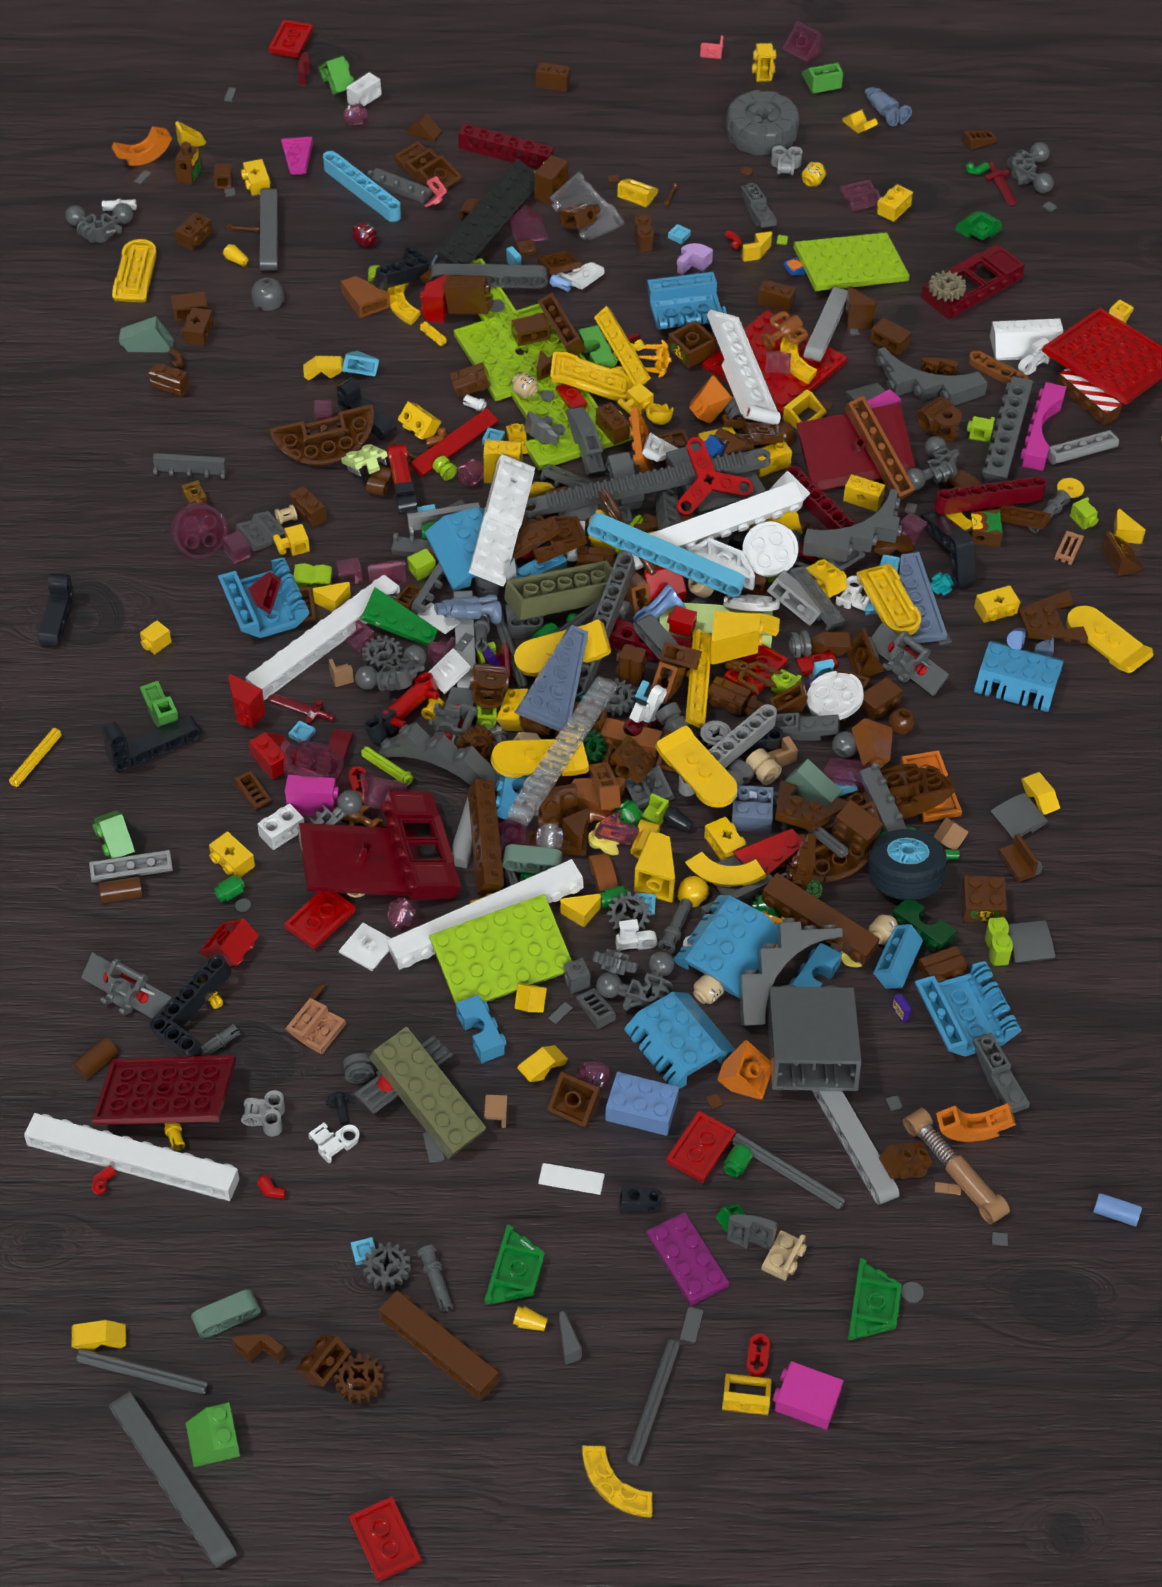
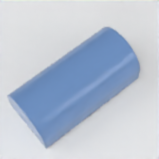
(1016, 638)
(1117, 1209)

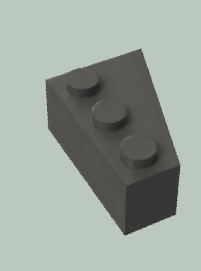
(623, 465)

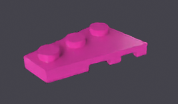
(297, 153)

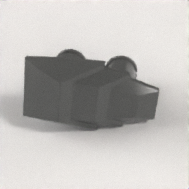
(542, 428)

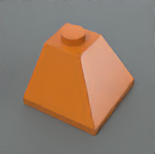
(710, 400)
(746, 1071)

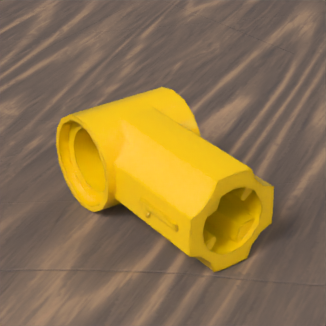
(644, 830)

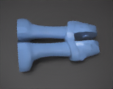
(665, 600)

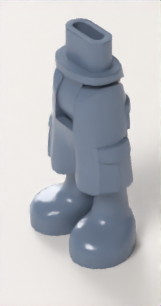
(888, 106)
(471, 608)

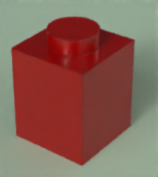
(682, 621)

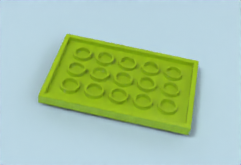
(851, 261)
(501, 951)

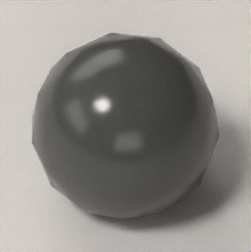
(844, 744)

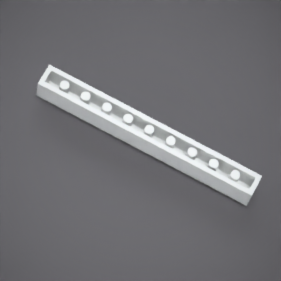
(731, 518)
(317, 640)
(554, 883)
(132, 1156)

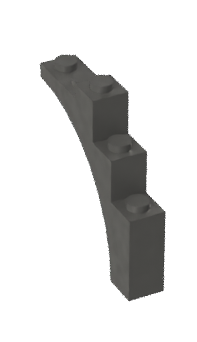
(927, 385)
(839, 543)
(438, 750)
(755, 987)

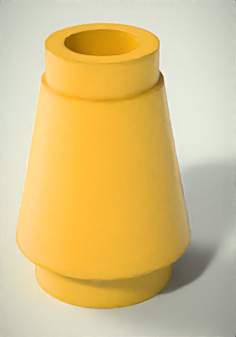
(235, 255)
(529, 1319)

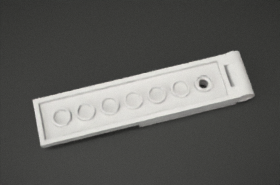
(743, 370)
(502, 519)

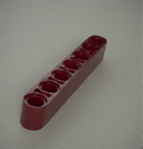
(989, 495)
(820, 504)

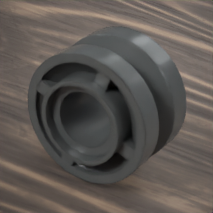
(800, 644)
(358, 1068)

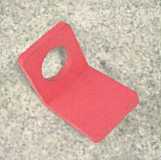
(712, 50)
(438, 192)

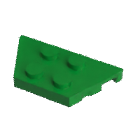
(515, 1269)
(874, 1302)

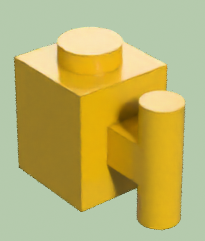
(637, 397)
(295, 540)

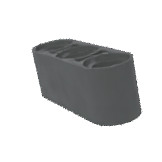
(653, 634)

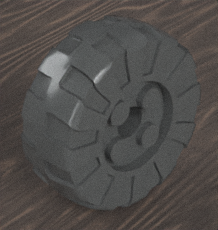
(762, 121)

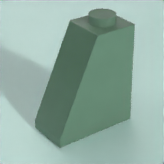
(146, 337)
(813, 784)

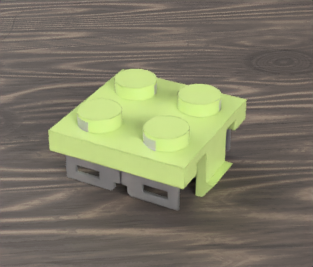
(366, 456)

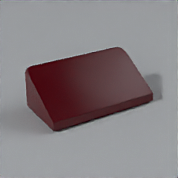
(505, 659)

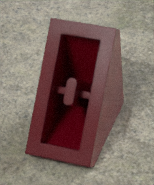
(265, 591)

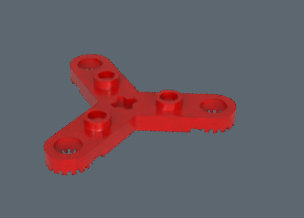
(720, 482)

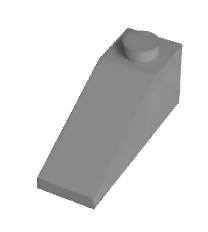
(794, 597)

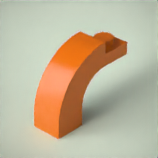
(147, 150)
(975, 1127)

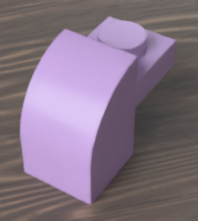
(694, 255)

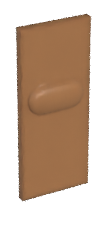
(947, 1188)

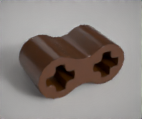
(380, 481)

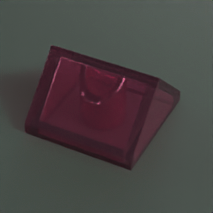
(804, 42)
(528, 225)
(393, 570)
(376, 788)
(511, 833)

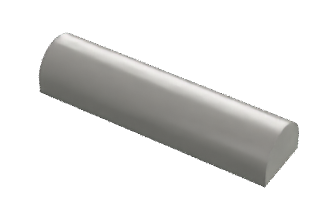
(1082, 447)
(462, 843)
(130, 866)

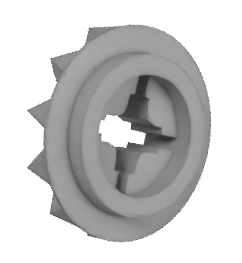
(712, 728)

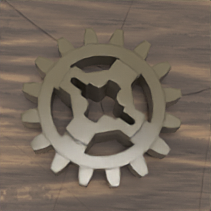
(947, 286)

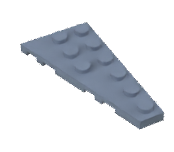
(918, 587)
(555, 688)

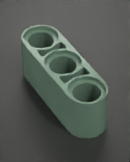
(530, 858)
(225, 1313)

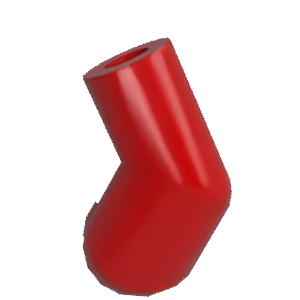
(735, 238)
(100, 1180)
(268, 1189)

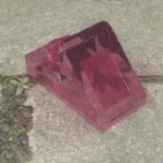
(613, 830)

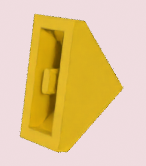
(187, 134)
(1127, 528)
(332, 596)
(580, 908)

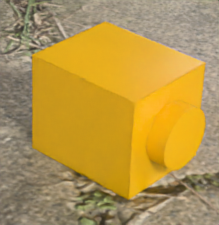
(155, 637)

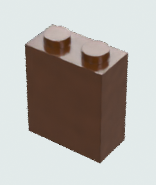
(468, 294)

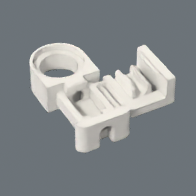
(1034, 359)
(852, 595)
(648, 712)
(631, 939)
(330, 1144)

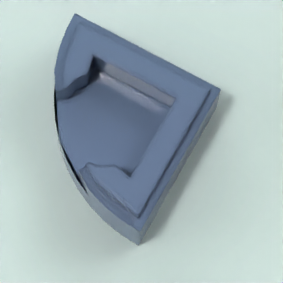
(1045, 647)

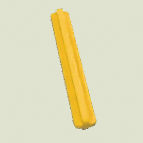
(35, 757)

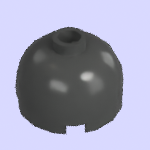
(267, 294)

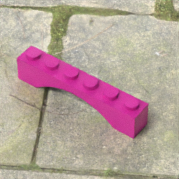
(1037, 448)

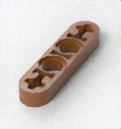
(980, 361)

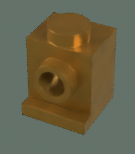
(193, 493)

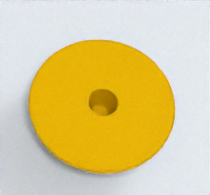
(1071, 486)

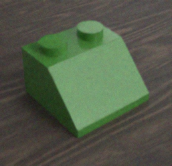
(212, 1435)

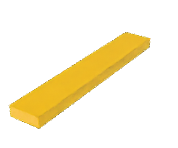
(622, 347)
(699, 680)

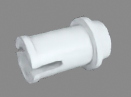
(478, 404)

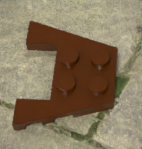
(756, 432)
(569, 539)
(1044, 623)
(802, 812)

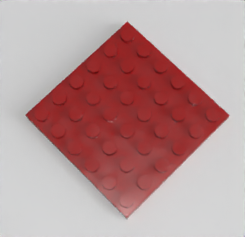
(1109, 355)
(781, 386)

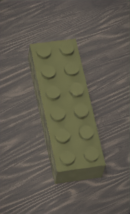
(557, 590)
(427, 1092)

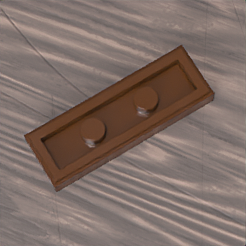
(1024, 516)

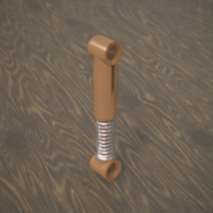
(990, 1205)

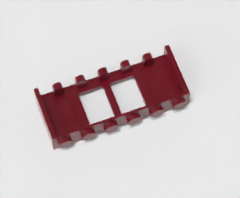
(998, 261)
(423, 877)

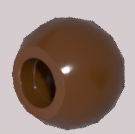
(901, 721)

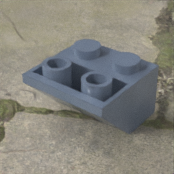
(753, 809)

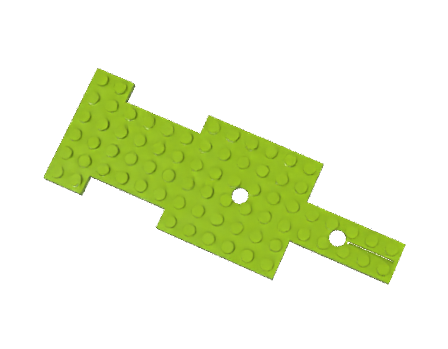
(496, 347)

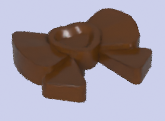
(753, 705)

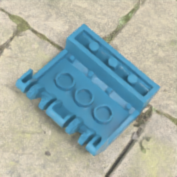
(683, 299)
(454, 543)
(287, 609)
(1019, 672)
(728, 942)
(968, 1010)
(678, 1036)

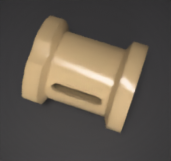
(292, 514)

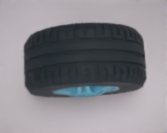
(907, 864)

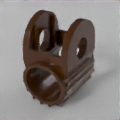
(933, 418)
(488, 682)

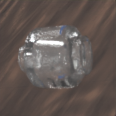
(550, 836)

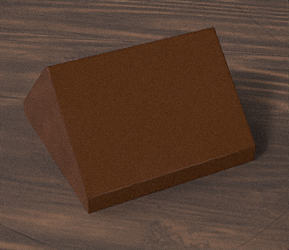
(859, 310)
(1120, 555)
(864, 656)
(574, 1099)

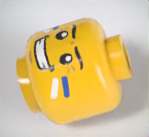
(813, 174)

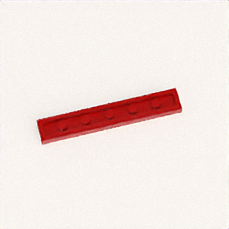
(455, 441)

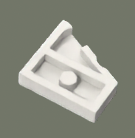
(583, 276)
(656, 448)

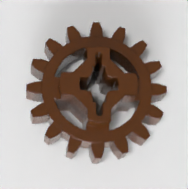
(479, 738)
(359, 1387)

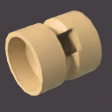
(765, 767)

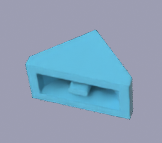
(360, 363)

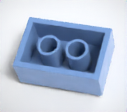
(642, 1103)

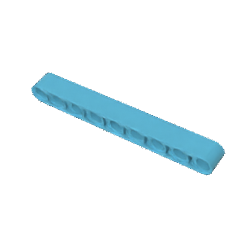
(666, 555)

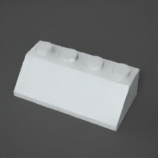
(1015, 338)

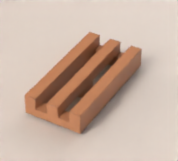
(1065, 557)

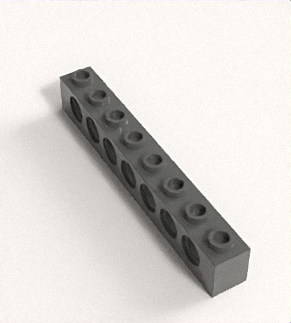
(1008, 430)

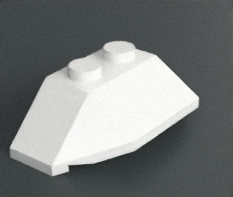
(726, 556)

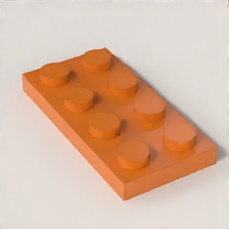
(639, 434)
(948, 808)

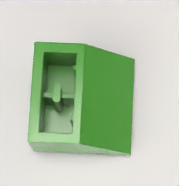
(823, 77)

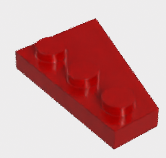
(772, 851)

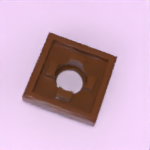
(559, 262)

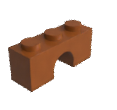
(614, 733)

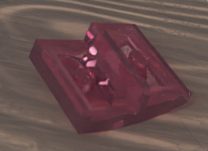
(860, 195)
(844, 771)

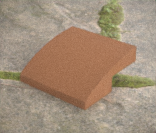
(316, 1026)

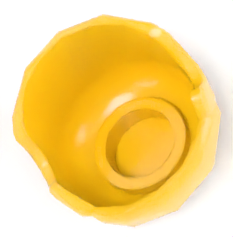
(659, 414)
(693, 889)

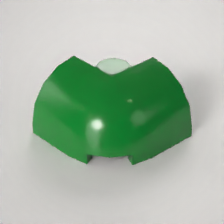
(980, 225)

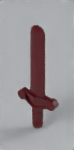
(998, 176)
(312, 711)

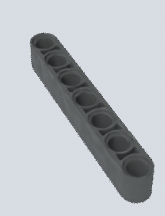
(268, 229)
(497, 275)

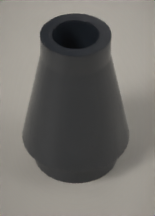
(677, 819)

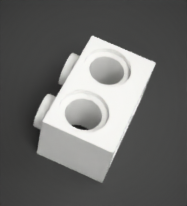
(364, 90)
(280, 826)

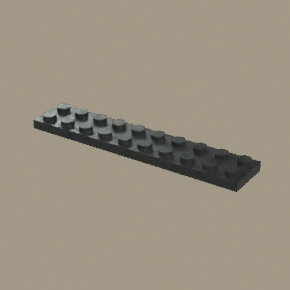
(488, 216)

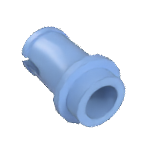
(560, 283)

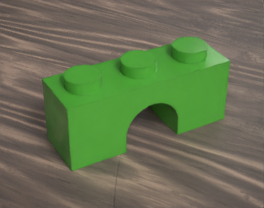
(596, 344)

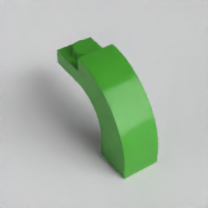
(159, 707)

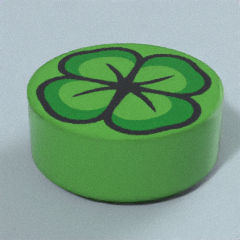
(814, 888)

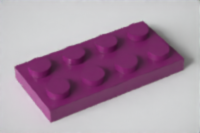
(687, 1258)

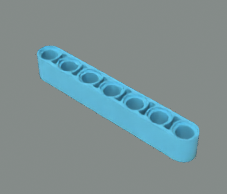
(362, 186)

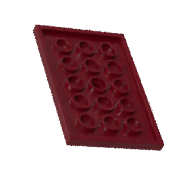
(833, 451)
(351, 859)
(164, 1090)

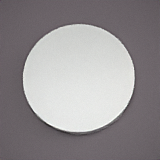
(770, 548)
(751, 602)
(835, 694)

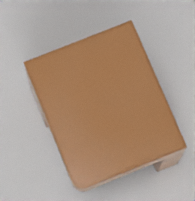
(341, 674)
(786, 754)
(950, 834)
(496, 1108)

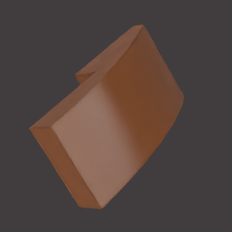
(603, 871)

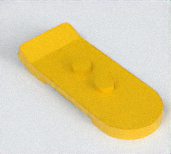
(135, 271)
(589, 376)
(890, 598)
(1110, 639)
(534, 653)
(522, 757)
(698, 767)

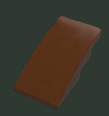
(425, 164)

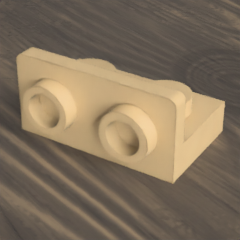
(783, 1255)

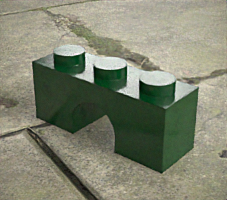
(935, 936)

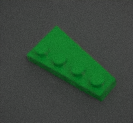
(395, 618)

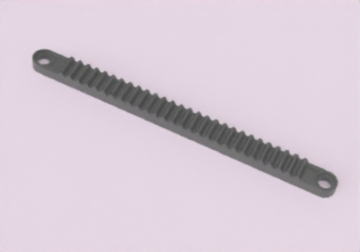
(642, 483)

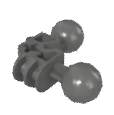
(1024, 168)
(95, 229)
(940, 468)
(391, 676)
(348, 803)
(660, 964)

